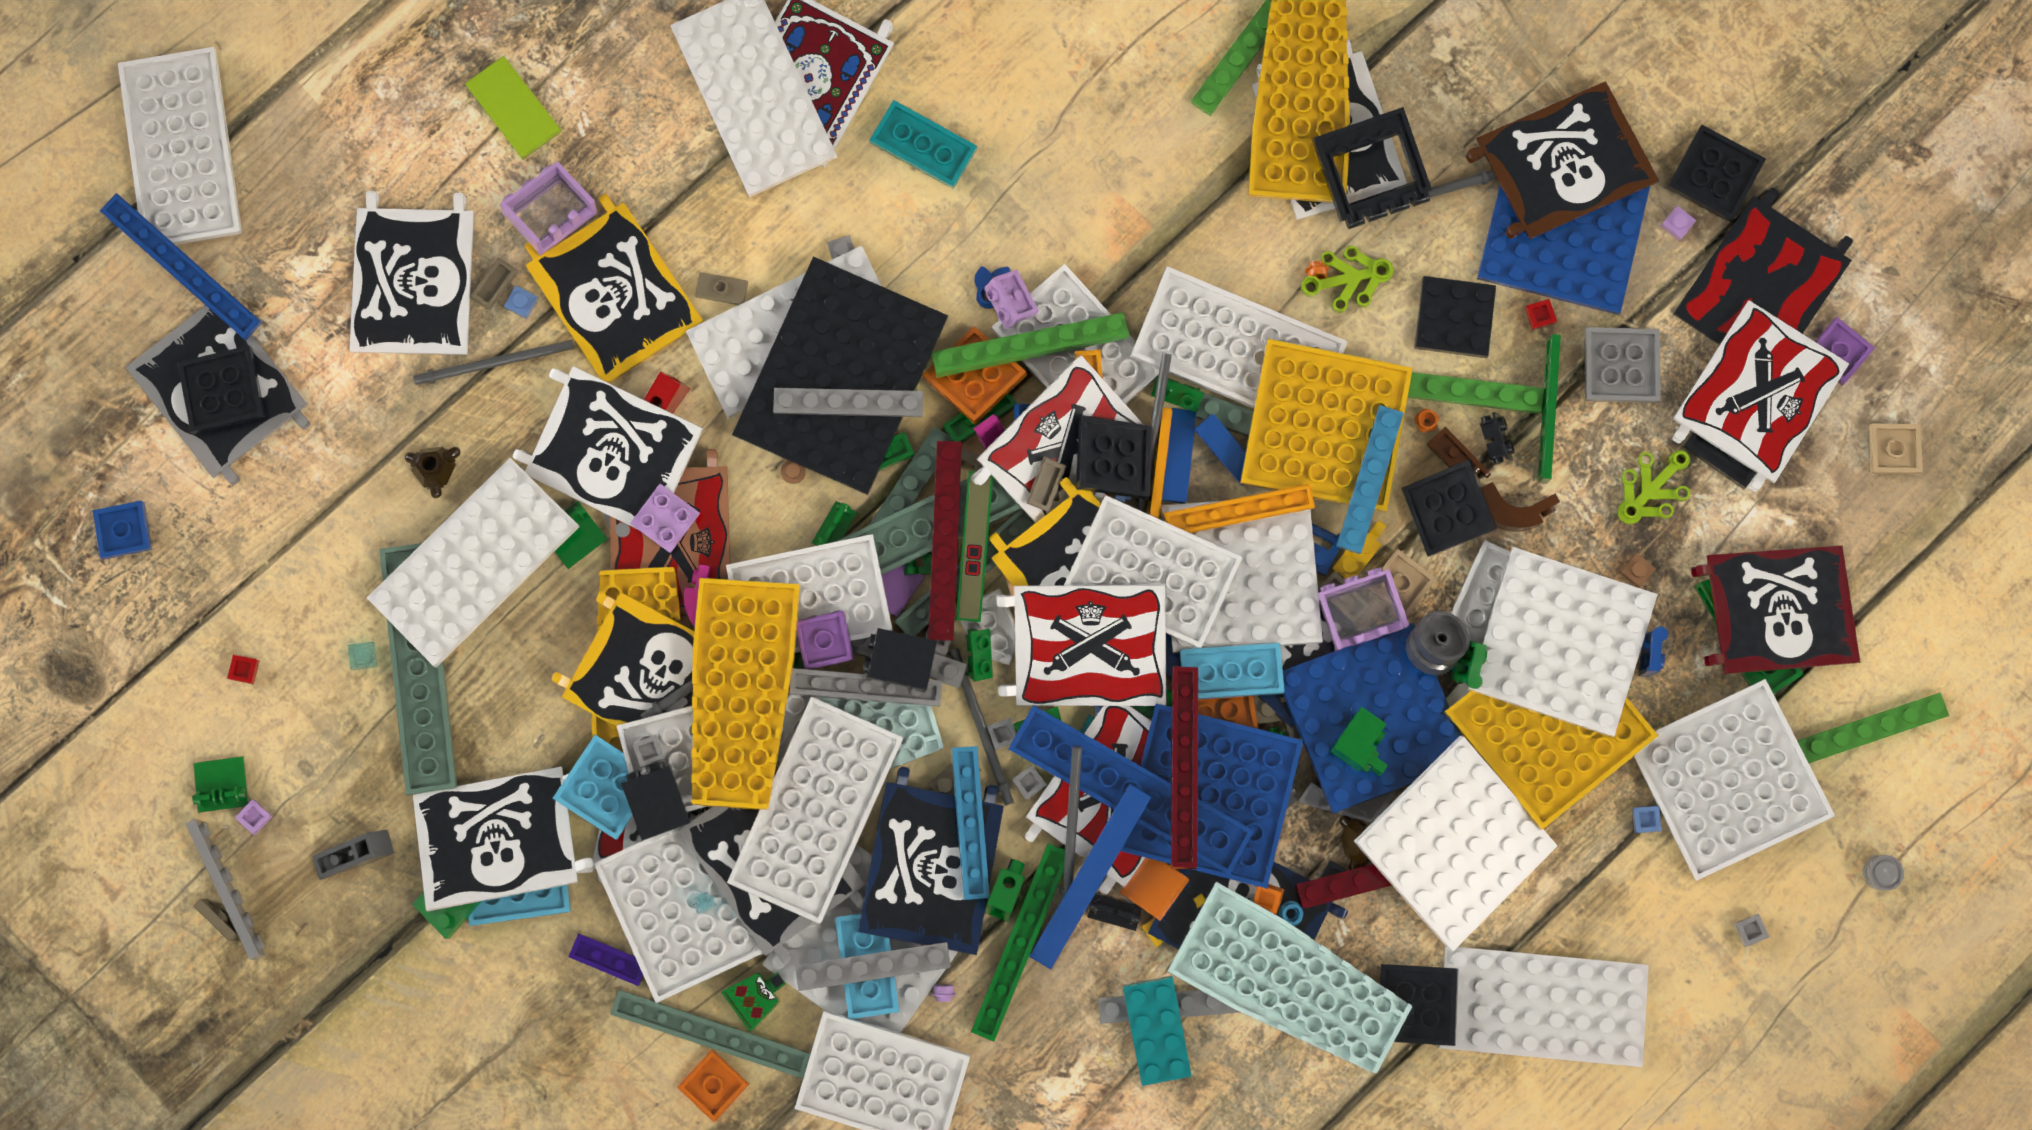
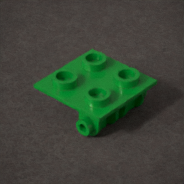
(583, 540)
(220, 784)

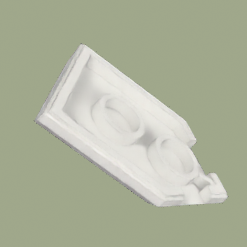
(1001, 627)

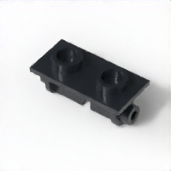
(1496, 428)
(1114, 912)

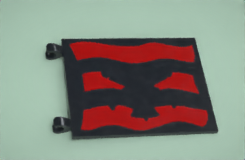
(1769, 264)

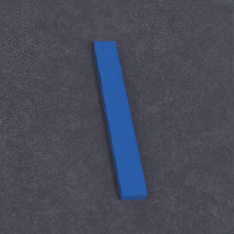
(181, 266)
(1090, 876)

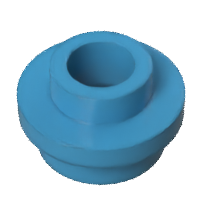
(1297, 909)

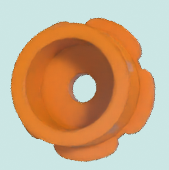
(1317, 269)
(1431, 416)

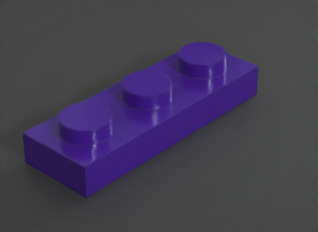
(606, 959)

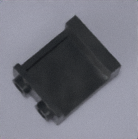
(900, 659)
(655, 800)

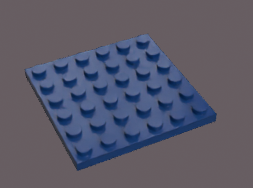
(1574, 263)
(1386, 683)
(1239, 774)

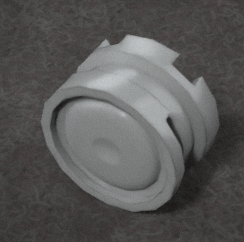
(1883, 872)

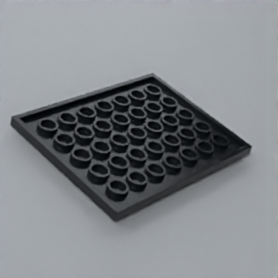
(840, 337)

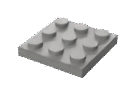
(1622, 365)

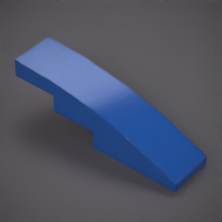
(1179, 456)

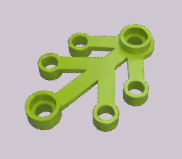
(1350, 277)
(1651, 490)

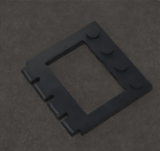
(1362, 135)

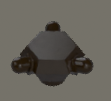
(433, 467)
(1352, 830)

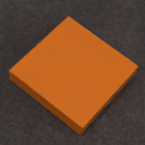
(1154, 887)
(713, 1085)

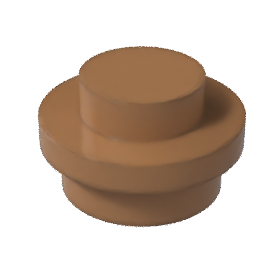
(792, 472)

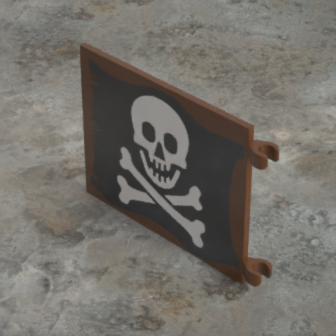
(1565, 161)

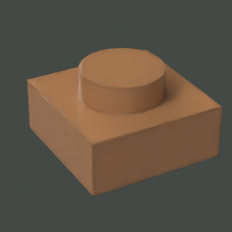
(1637, 570)

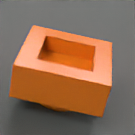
(1269, 898)

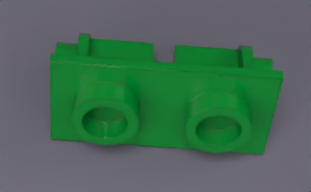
(1181, 395)
(835, 524)
(981, 660)

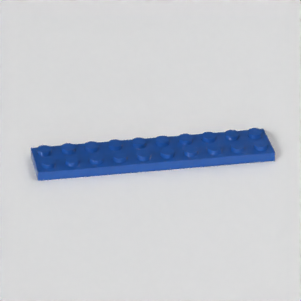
(1107, 776)

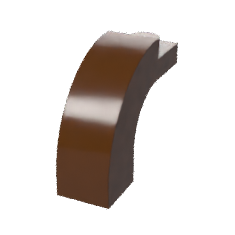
(1517, 518)

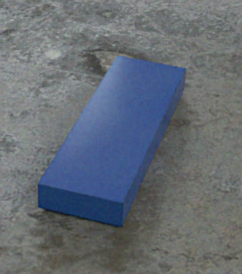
(1222, 445)

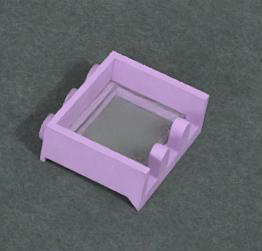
(548, 207)
(1362, 608)

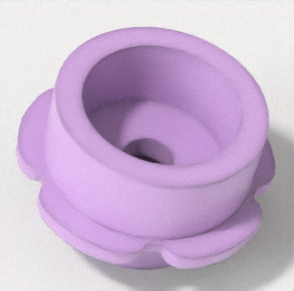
(943, 992)

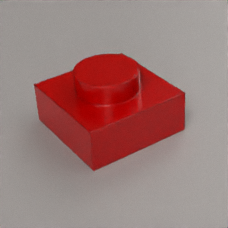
(1540, 314)
(243, 669)

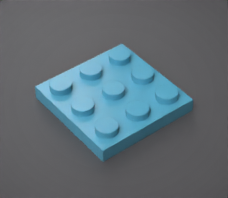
(595, 788)

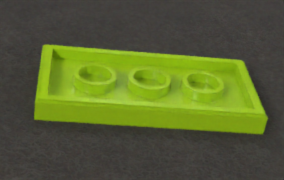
(513, 107)

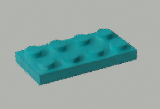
(923, 144)
(1157, 1030)

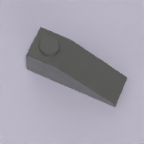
(353, 853)

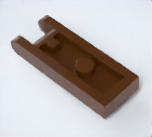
(1453, 452)

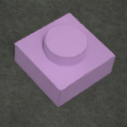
(1678, 223)
(254, 817)

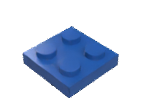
(122, 530)

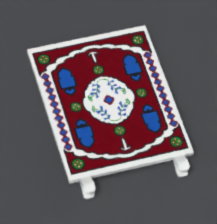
(833, 59)

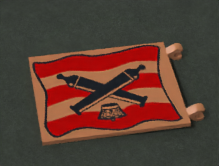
(703, 543)

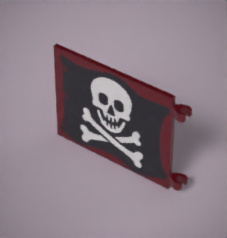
(1781, 609)

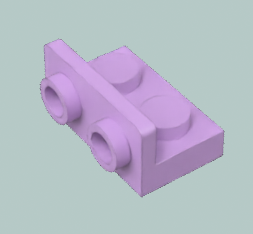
(1010, 298)

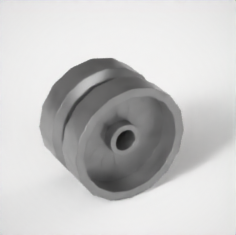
(1437, 643)

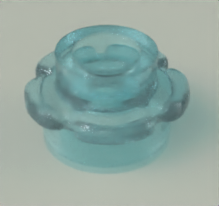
(704, 902)

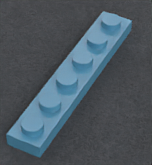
(1369, 479)
(970, 823)

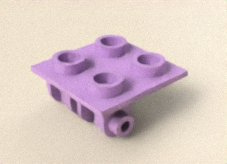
(665, 518)

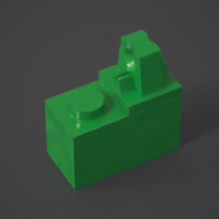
(1357, 741)

